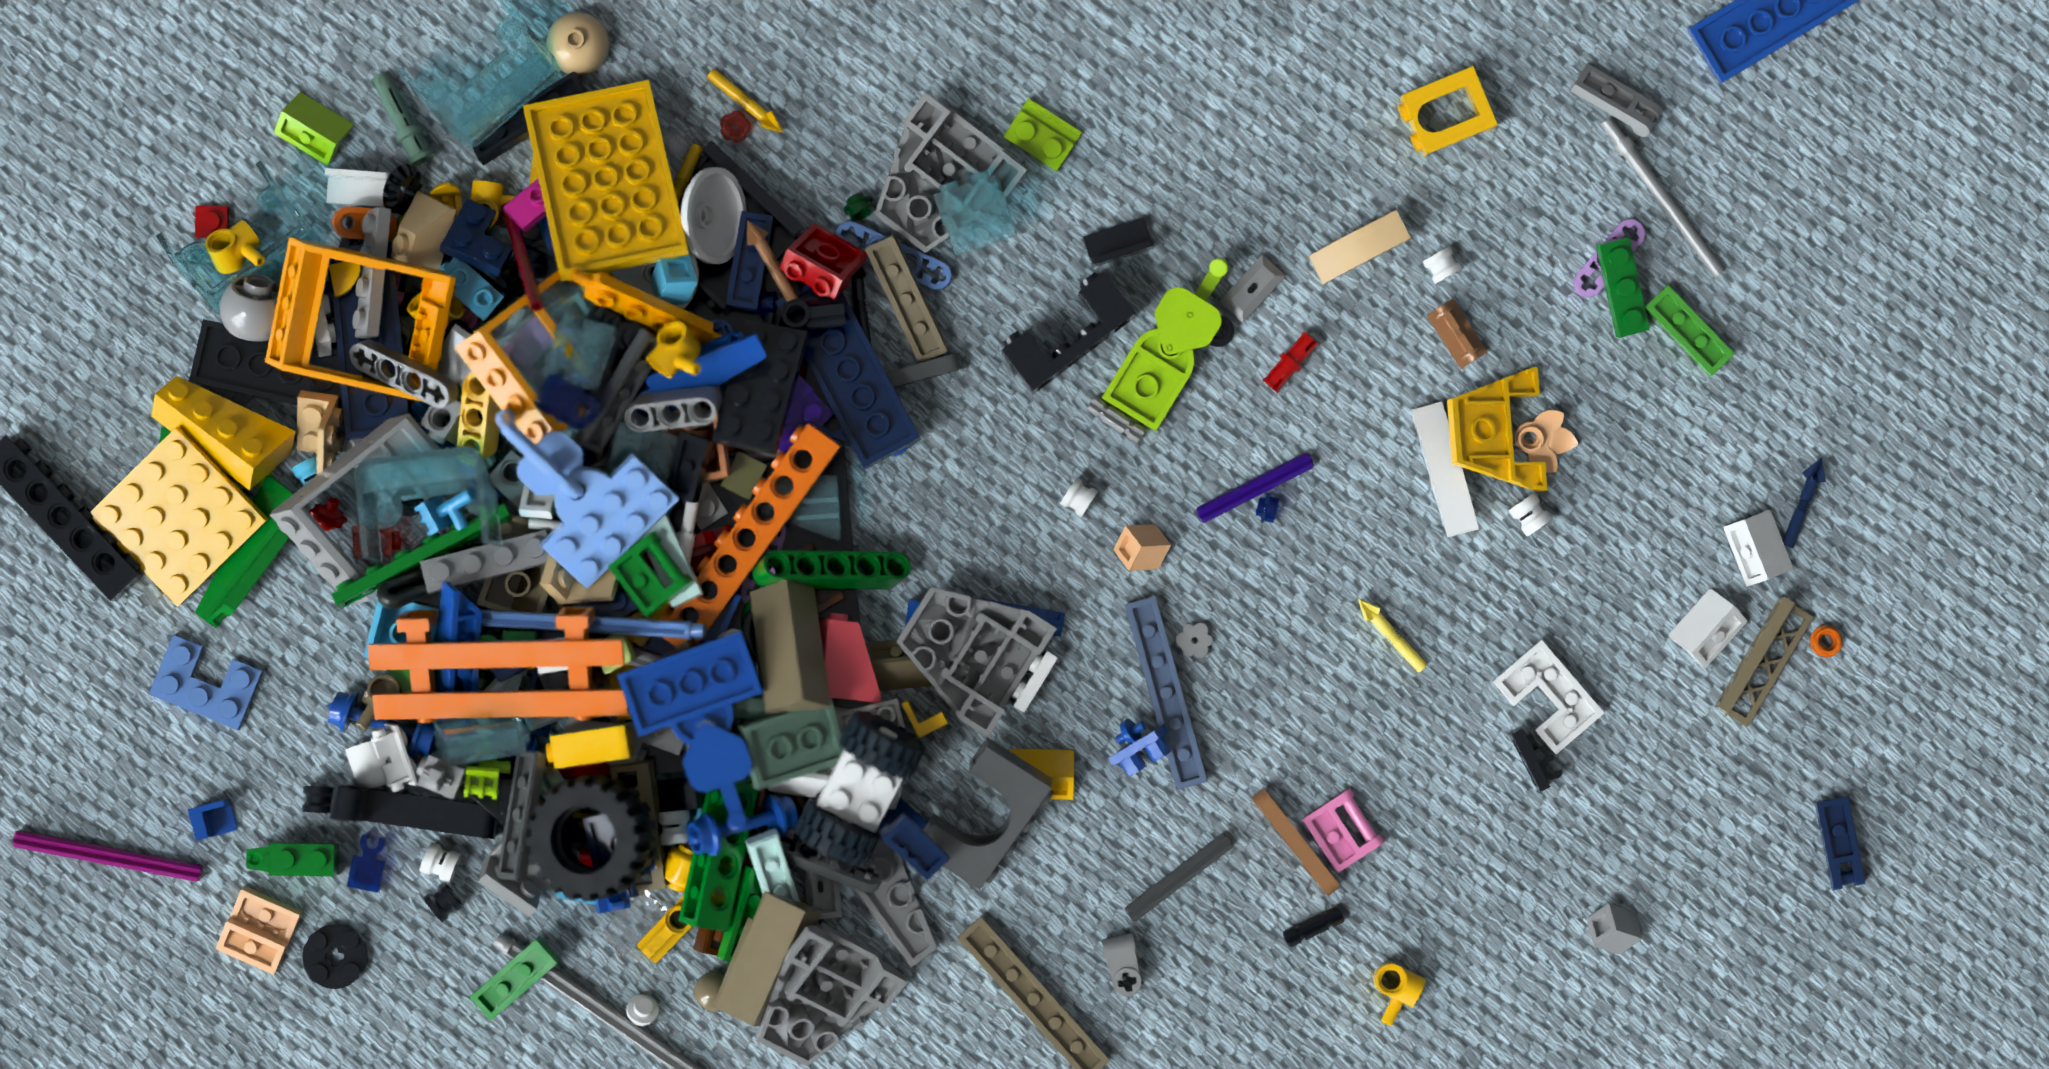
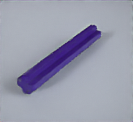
(1255, 487)

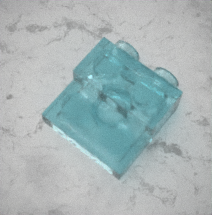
(975, 212)

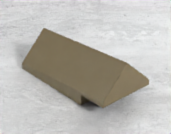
(789, 647)
(761, 956)

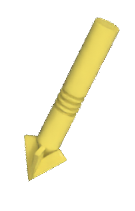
(1372, 613)

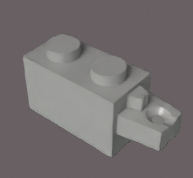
(441, 777)

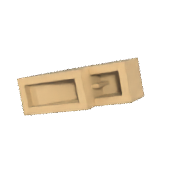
(1360, 247)

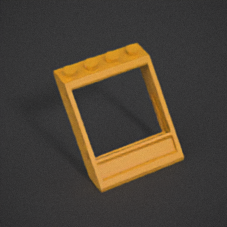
(300, 305)

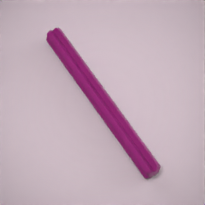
(107, 855)

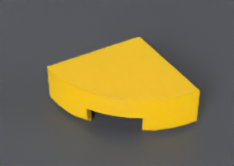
(344, 277)

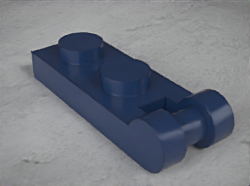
(1839, 841)

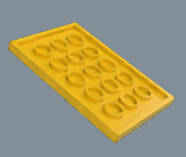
(605, 179)

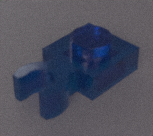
(367, 870)

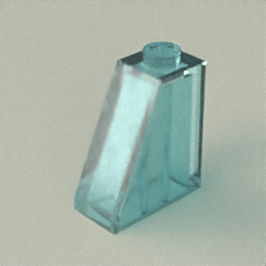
(818, 510)
(480, 739)

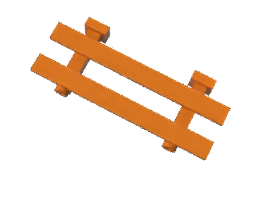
(424, 656)

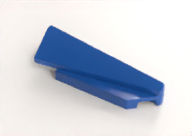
(719, 362)

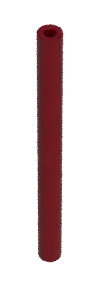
(524, 263)

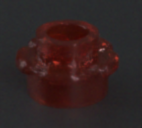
(738, 118)

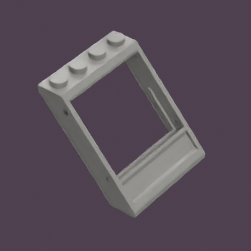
(393, 437)

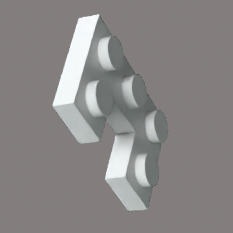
(1574, 704)

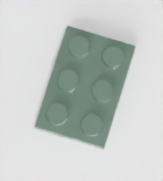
(791, 745)

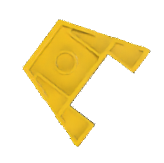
(1483, 431)

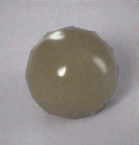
(707, 990)

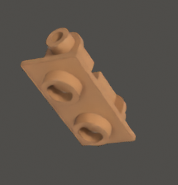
(1456, 333)

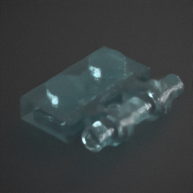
(589, 353)

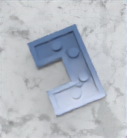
(224, 704)

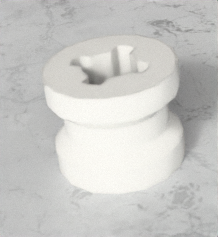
(1442, 265)
(1078, 497)

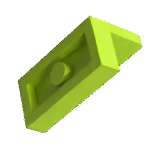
(312, 128)

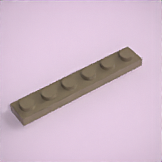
(1032, 996)

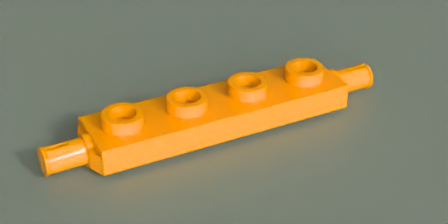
(640, 305)

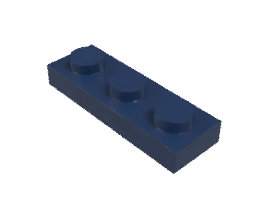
(747, 265)

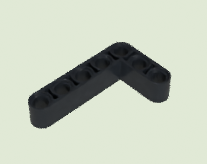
(411, 811)

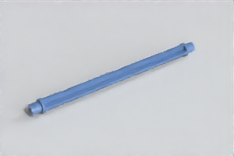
(601, 624)

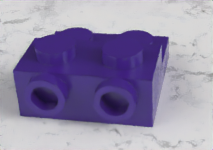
(804, 409)

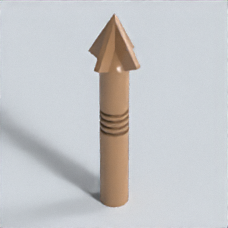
(756, 237)

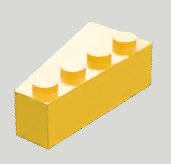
(230, 434)

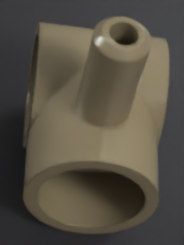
(379, 684)

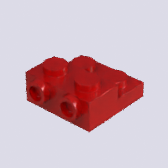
(822, 261)

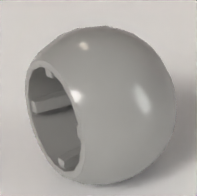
(249, 307)

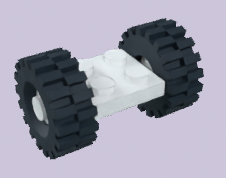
(860, 788)

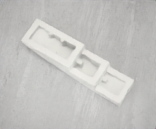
(1445, 478)

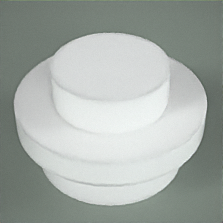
(642, 1010)

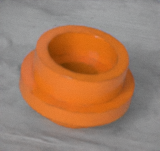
(1836, 641)

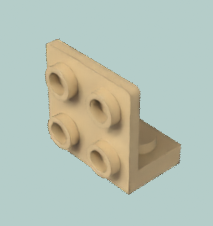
(318, 426)
(568, 590)

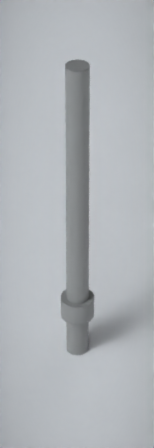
(1625, 147)

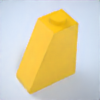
(590, 746)

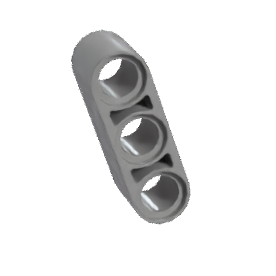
(663, 418)

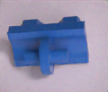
(1129, 756)

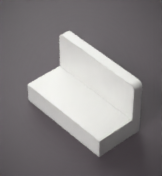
(355, 187)
(1758, 548)
(1708, 627)

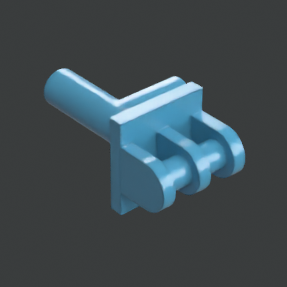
(441, 514)

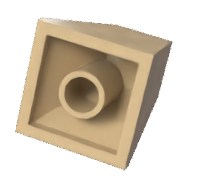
(423, 231)

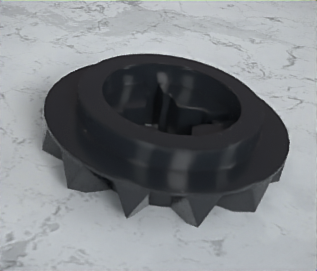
(393, 197)

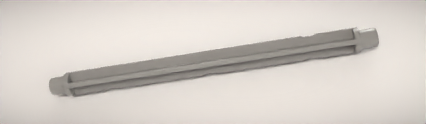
(603, 1011)

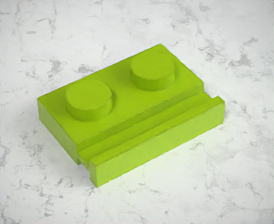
(1042, 135)

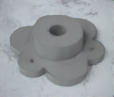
(1184, 640)

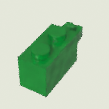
(295, 859)

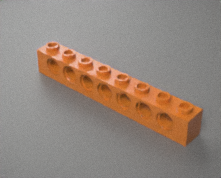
(823, 450)

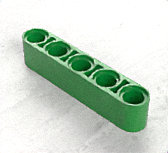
(843, 562)

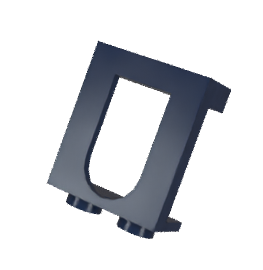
(903, 832)

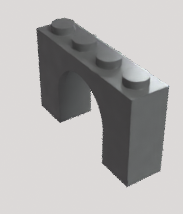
(1024, 789)

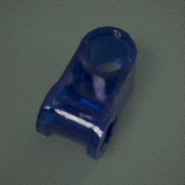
(562, 400)

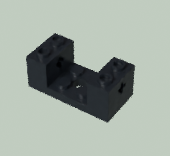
(1107, 308)

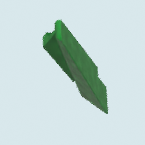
(247, 564)

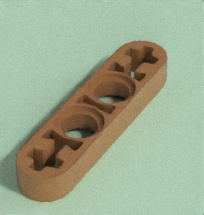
(1295, 842)

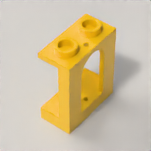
(1430, 142)

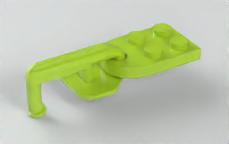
(1149, 377)

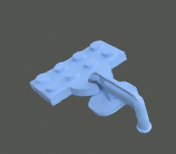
(596, 520)

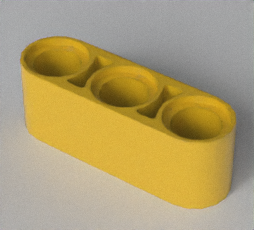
(470, 425)

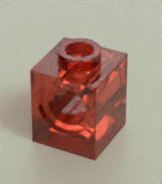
(392, 543)

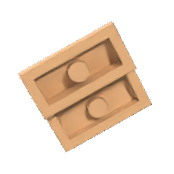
(259, 930)

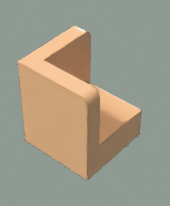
(1142, 547)

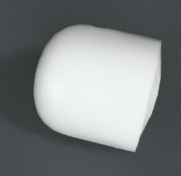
(366, 766)

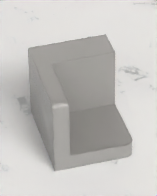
(1614, 928)

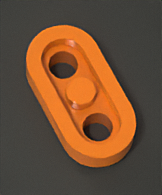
(357, 215)

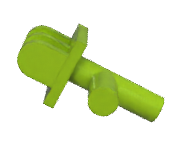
(485, 778)

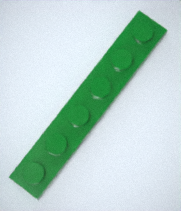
(433, 546)

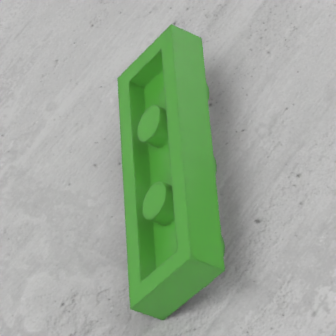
(1689, 330)

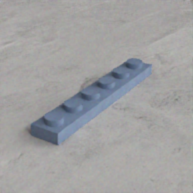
(1166, 692)

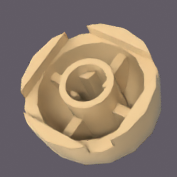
(578, 43)

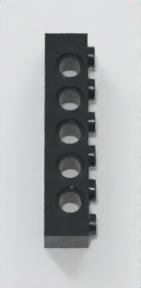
(88, 560)

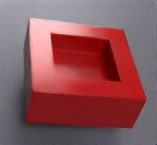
(210, 219)

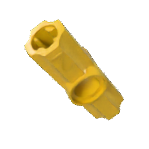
(663, 935)

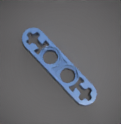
(932, 265)

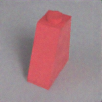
(847, 661)

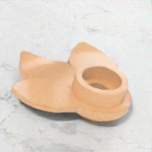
(1549, 439)

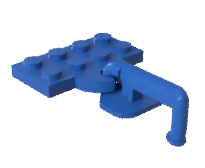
(695, 689)

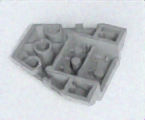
(934, 151)
(973, 652)
(825, 991)

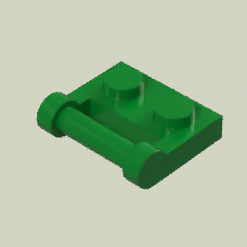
(641, 580)

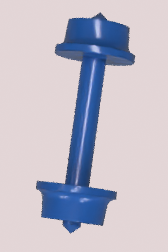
(344, 710)
(706, 835)

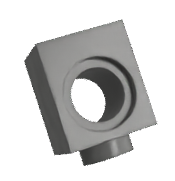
(434, 419)

